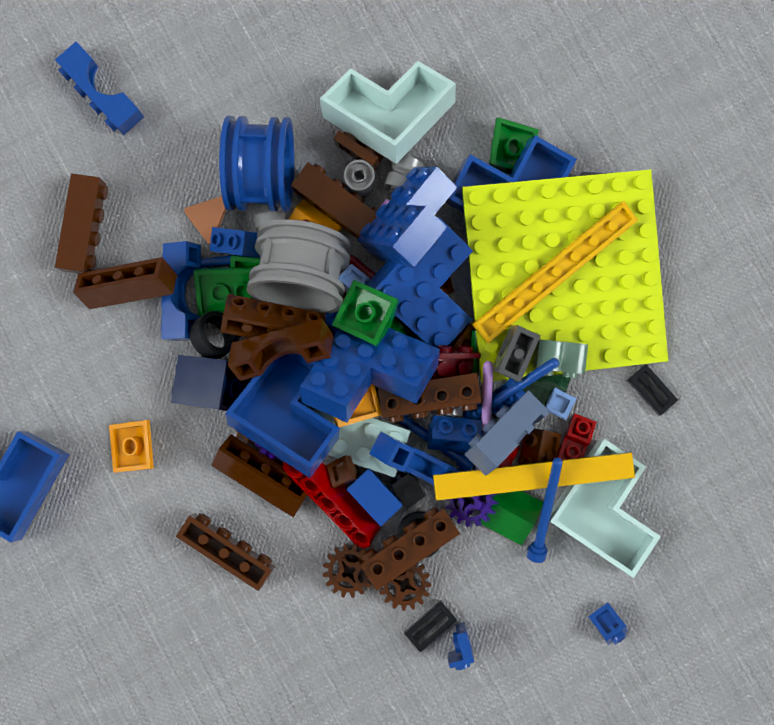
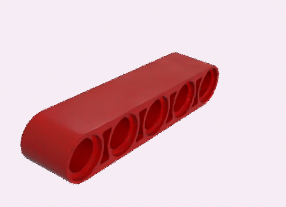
(337, 505)

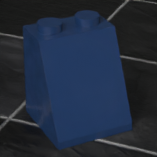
(205, 383)

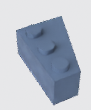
(505, 433)

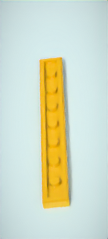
(555, 272)
(533, 476)

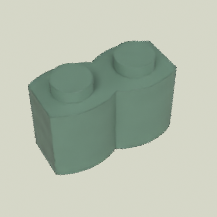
(570, 355)

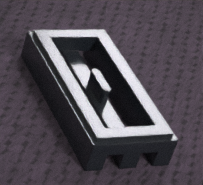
(638, 375)
(445, 611)

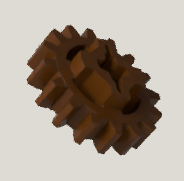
(339, 576)
(416, 589)

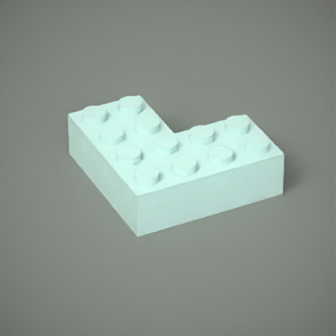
(392, 118)
(358, 439)
(595, 519)

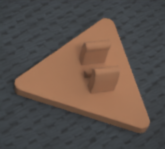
(206, 215)

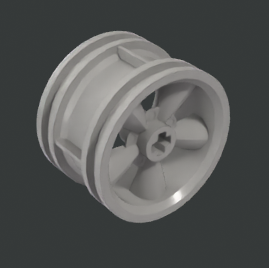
(300, 265)

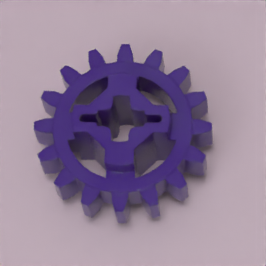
(467, 509)

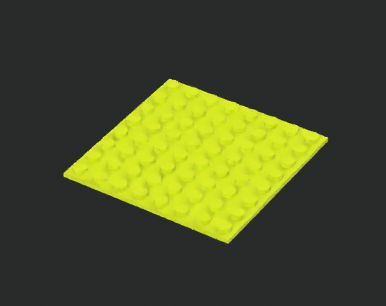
(608, 302)

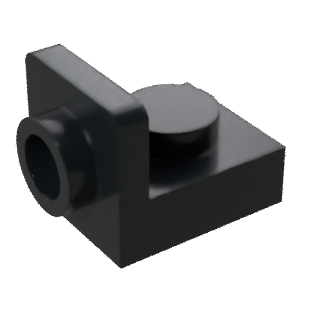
(407, 489)

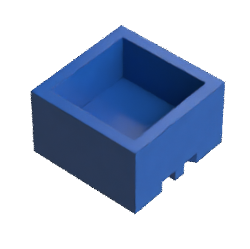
(375, 497)

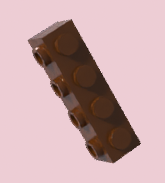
(332, 199)
(81, 224)
(125, 283)
(256, 317)
(439, 396)
(259, 475)
(409, 547)
(226, 551)

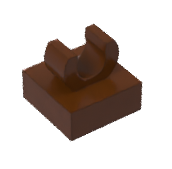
(342, 471)

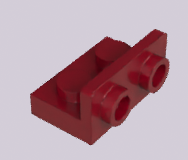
(455, 361)

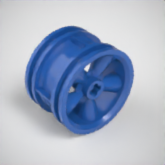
(256, 163)

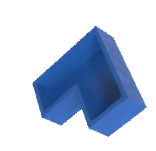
(536, 162)
(408, 221)
(421, 301)
(395, 365)
(277, 420)
(25, 480)

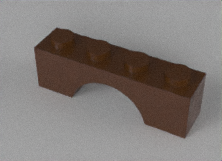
(253, 355)

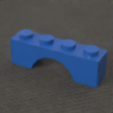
(117, 108)
(176, 315)
(408, 458)

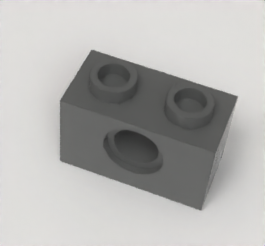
(515, 352)

